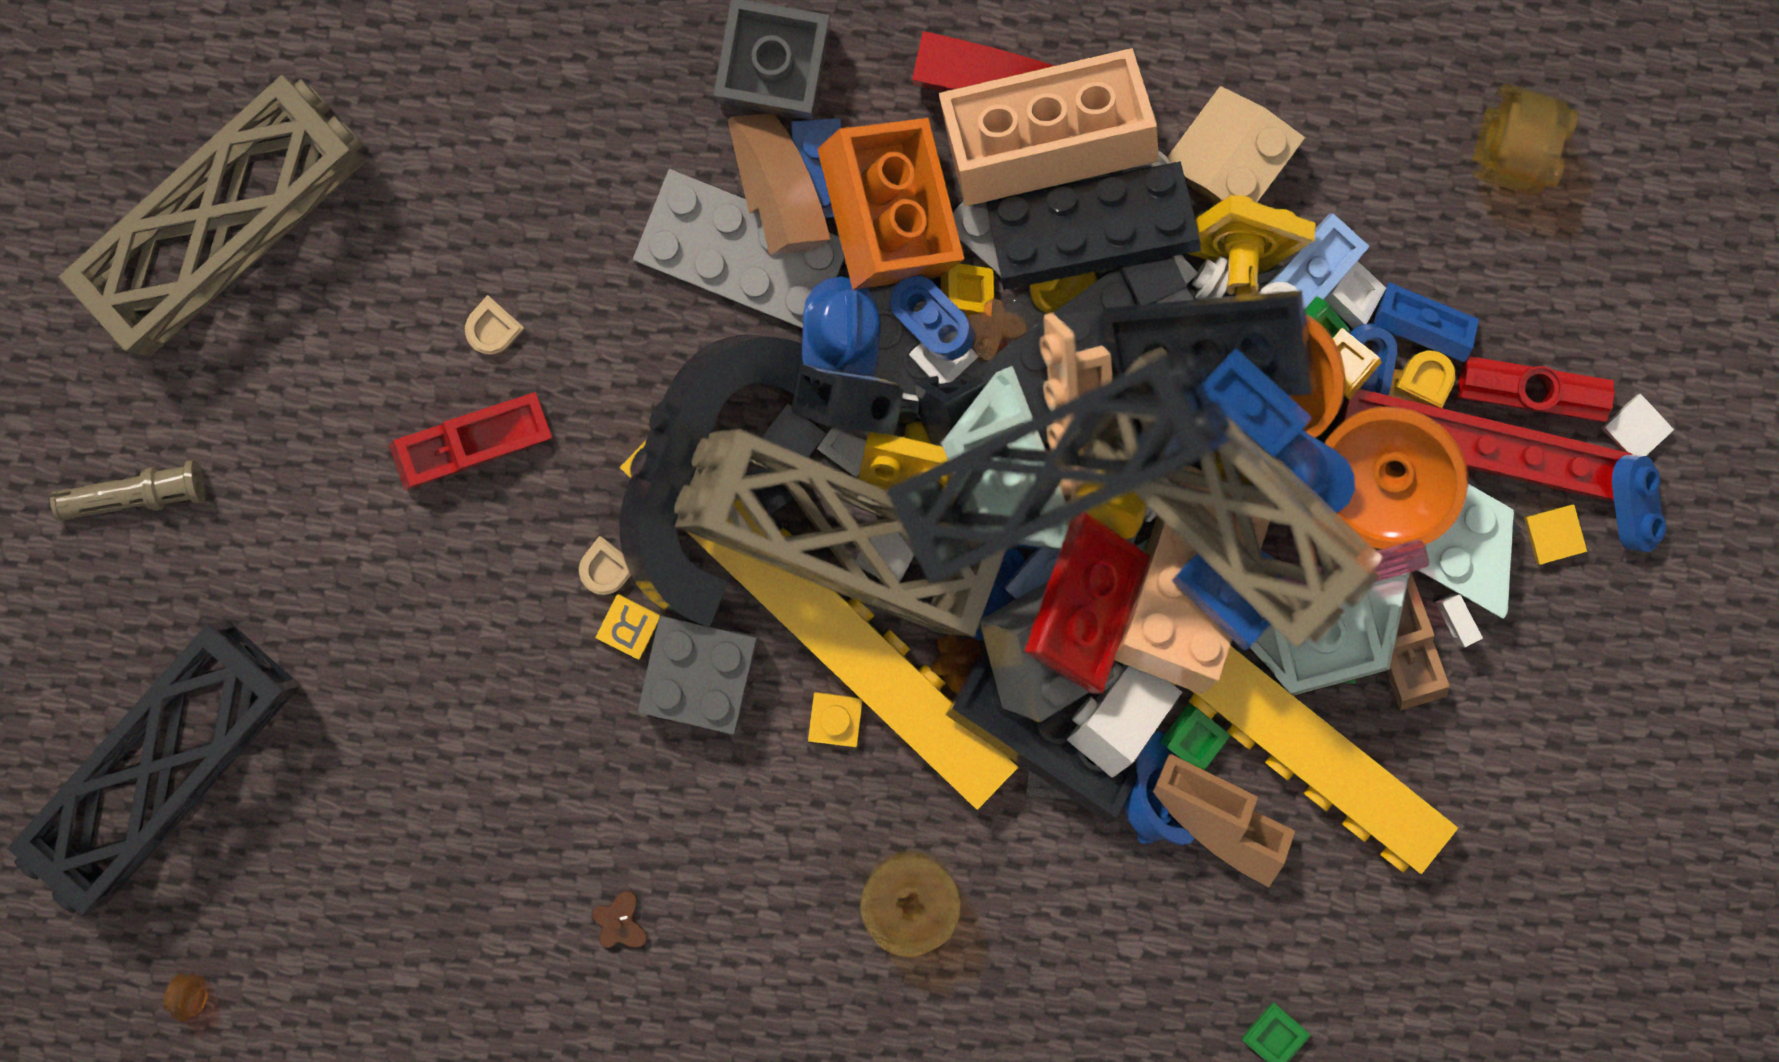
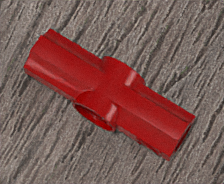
(1565, 392)

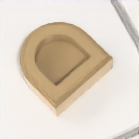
(491, 328)
(603, 568)

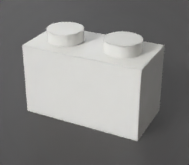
(1122, 717)

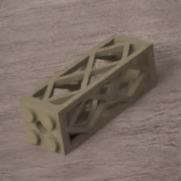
(100, 270)
(720, 478)
(1217, 539)

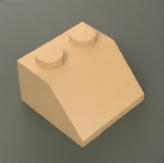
(1234, 148)

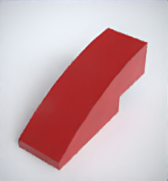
(954, 63)
(469, 441)

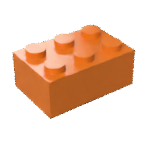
(890, 203)

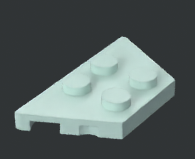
(993, 412)
(1476, 553)
(1351, 649)

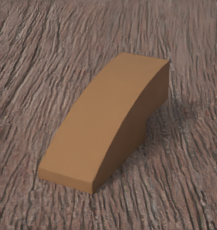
(777, 184)
(1415, 663)
(1224, 819)

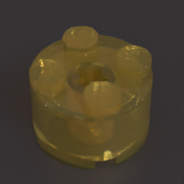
(1523, 140)
(926, 926)

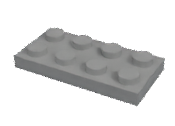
(720, 247)

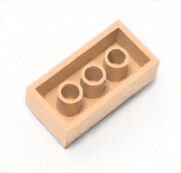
(1165, 627)

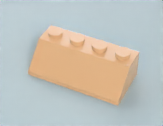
(1049, 127)

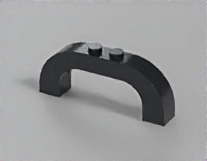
(665, 466)

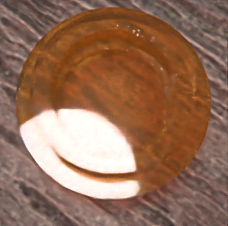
(185, 996)

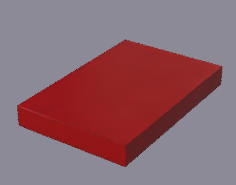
(1087, 603)

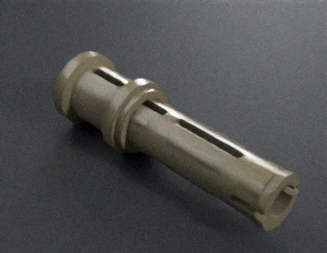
(150, 489)

